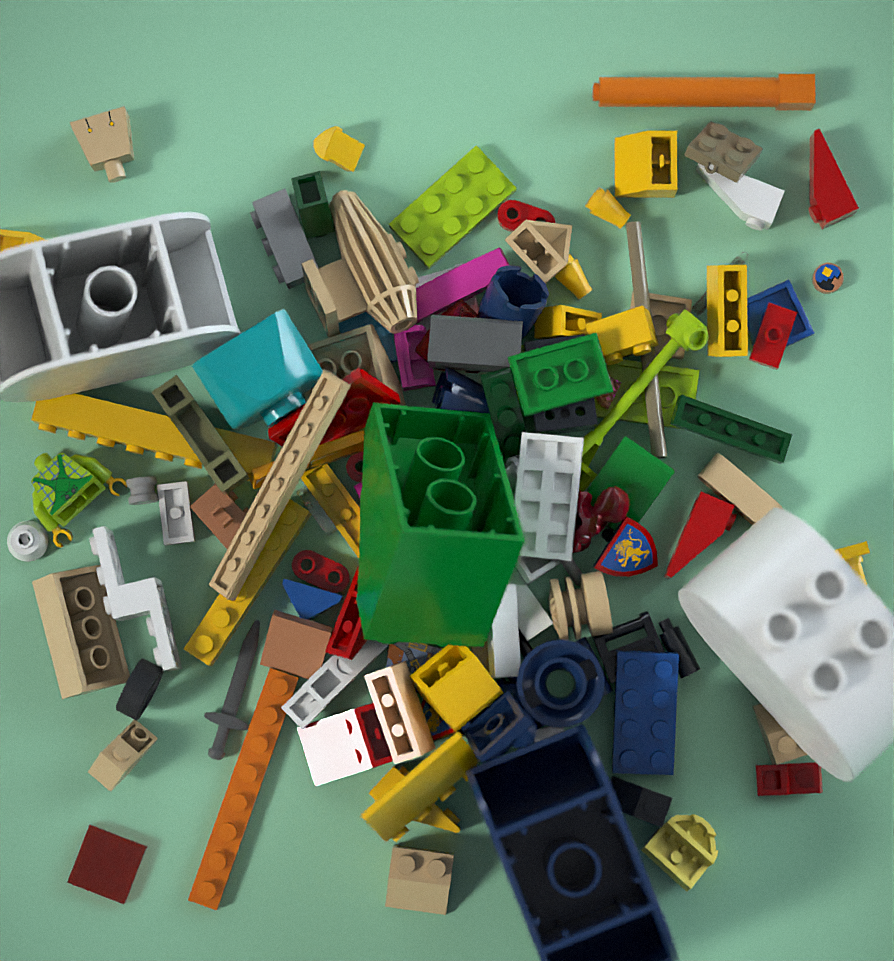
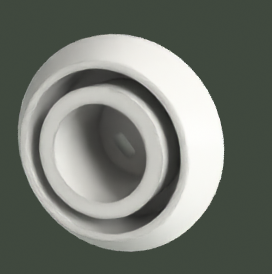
(31, 549)

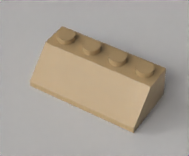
(80, 632)

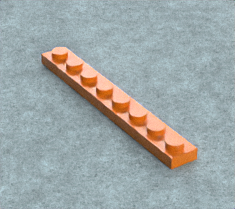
(243, 790)

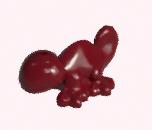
(610, 507)

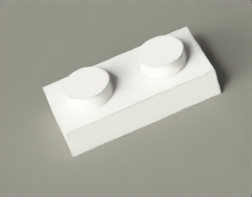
(176, 513)

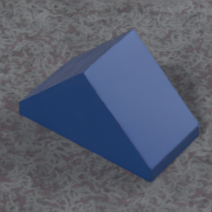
(310, 600)

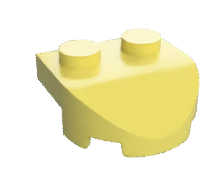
(683, 848)

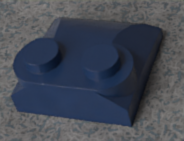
(501, 728)

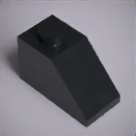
(641, 801)

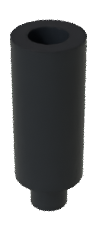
(675, 642)

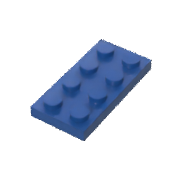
(645, 712)

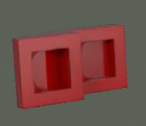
(789, 779)

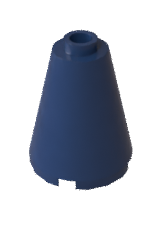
(459, 393)

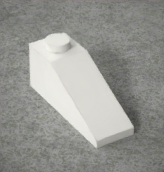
(748, 198)

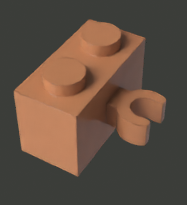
(220, 513)

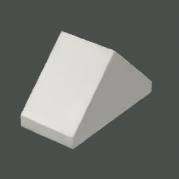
(533, 568)

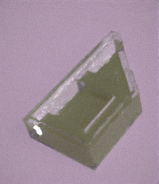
(316, 510)

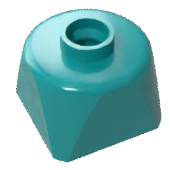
(260, 373)

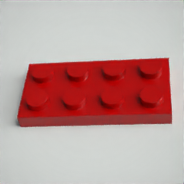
(352, 412)

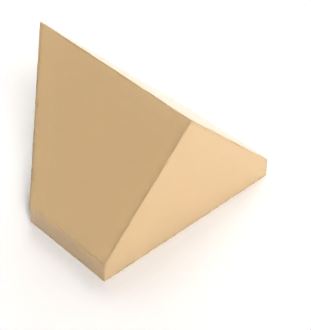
(542, 246)

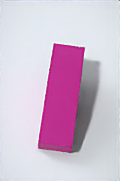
(458, 284)

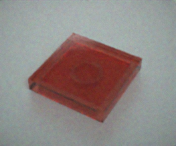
(107, 864)

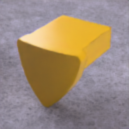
(338, 148)

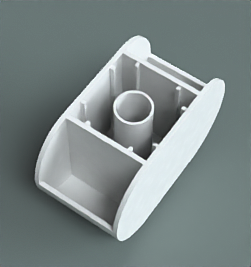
(110, 306)
(802, 639)

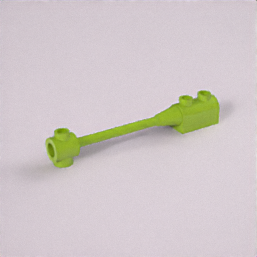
(685, 332)

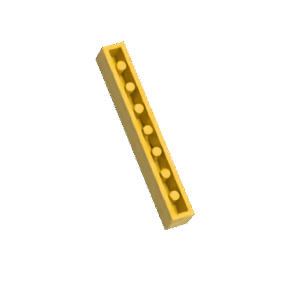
(139, 430)

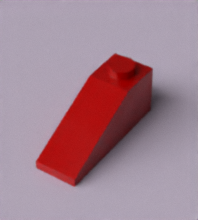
(828, 190)
(704, 525)
(347, 633)

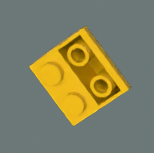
(646, 165)
(455, 685)

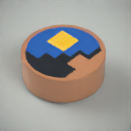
(827, 278)

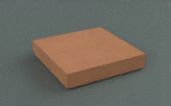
(295, 645)

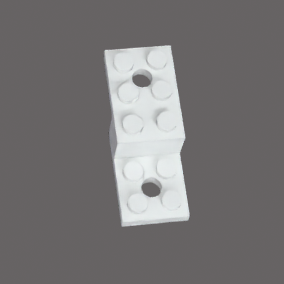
(135, 599)

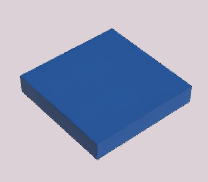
(783, 296)

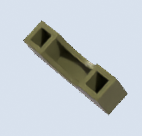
(200, 435)

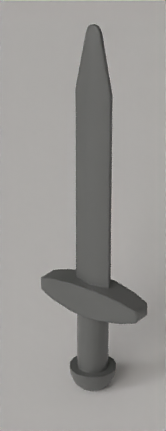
(227, 718)

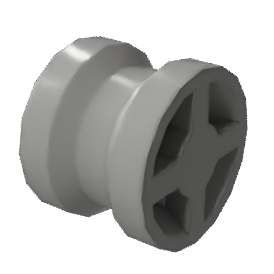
(142, 490)

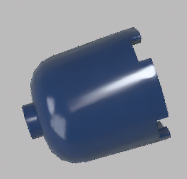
(514, 297)

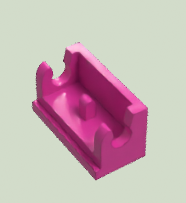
(412, 367)

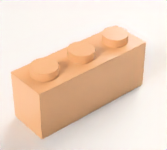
(400, 712)

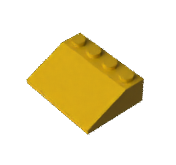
(420, 788)

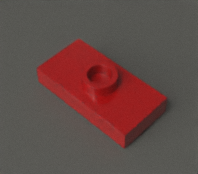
(772, 336)

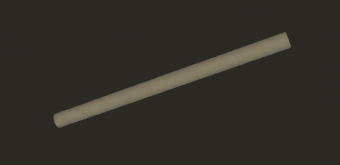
(641, 297)

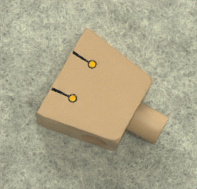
(106, 141)

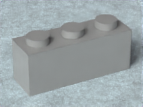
(283, 235)

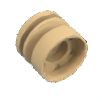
(580, 606)

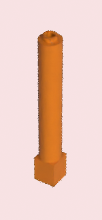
(784, 92)

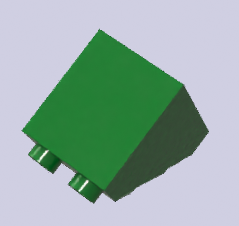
(433, 527)

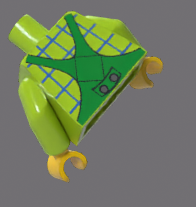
(66, 488)

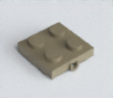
(725, 150)

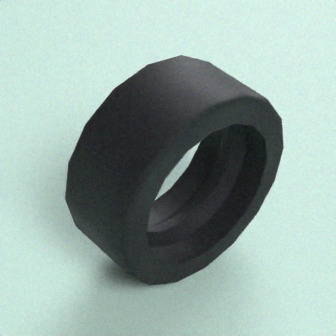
(139, 689)

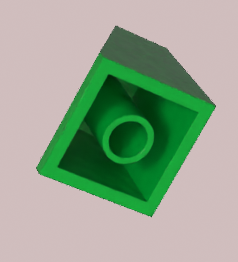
(635, 473)

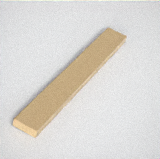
(279, 485)

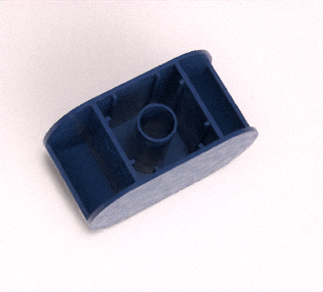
(570, 853)

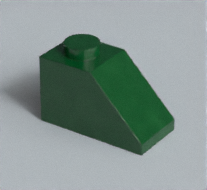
(313, 205)

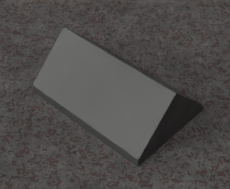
(472, 343)

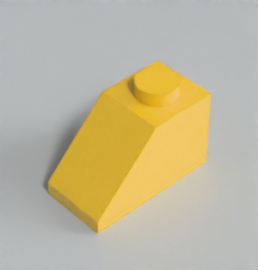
(563, 322)

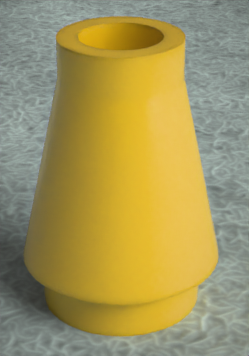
(606, 207)
(574, 278)

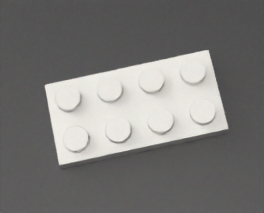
(548, 494)

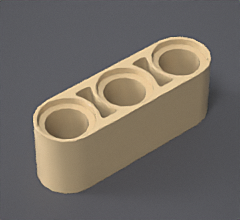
(737, 489)

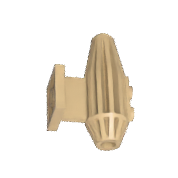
(368, 275)

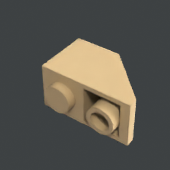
(122, 755)

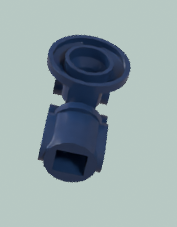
(532, 691)

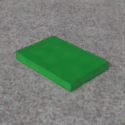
(560, 374)

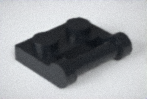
(649, 643)

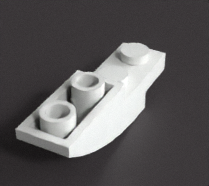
(329, 683)

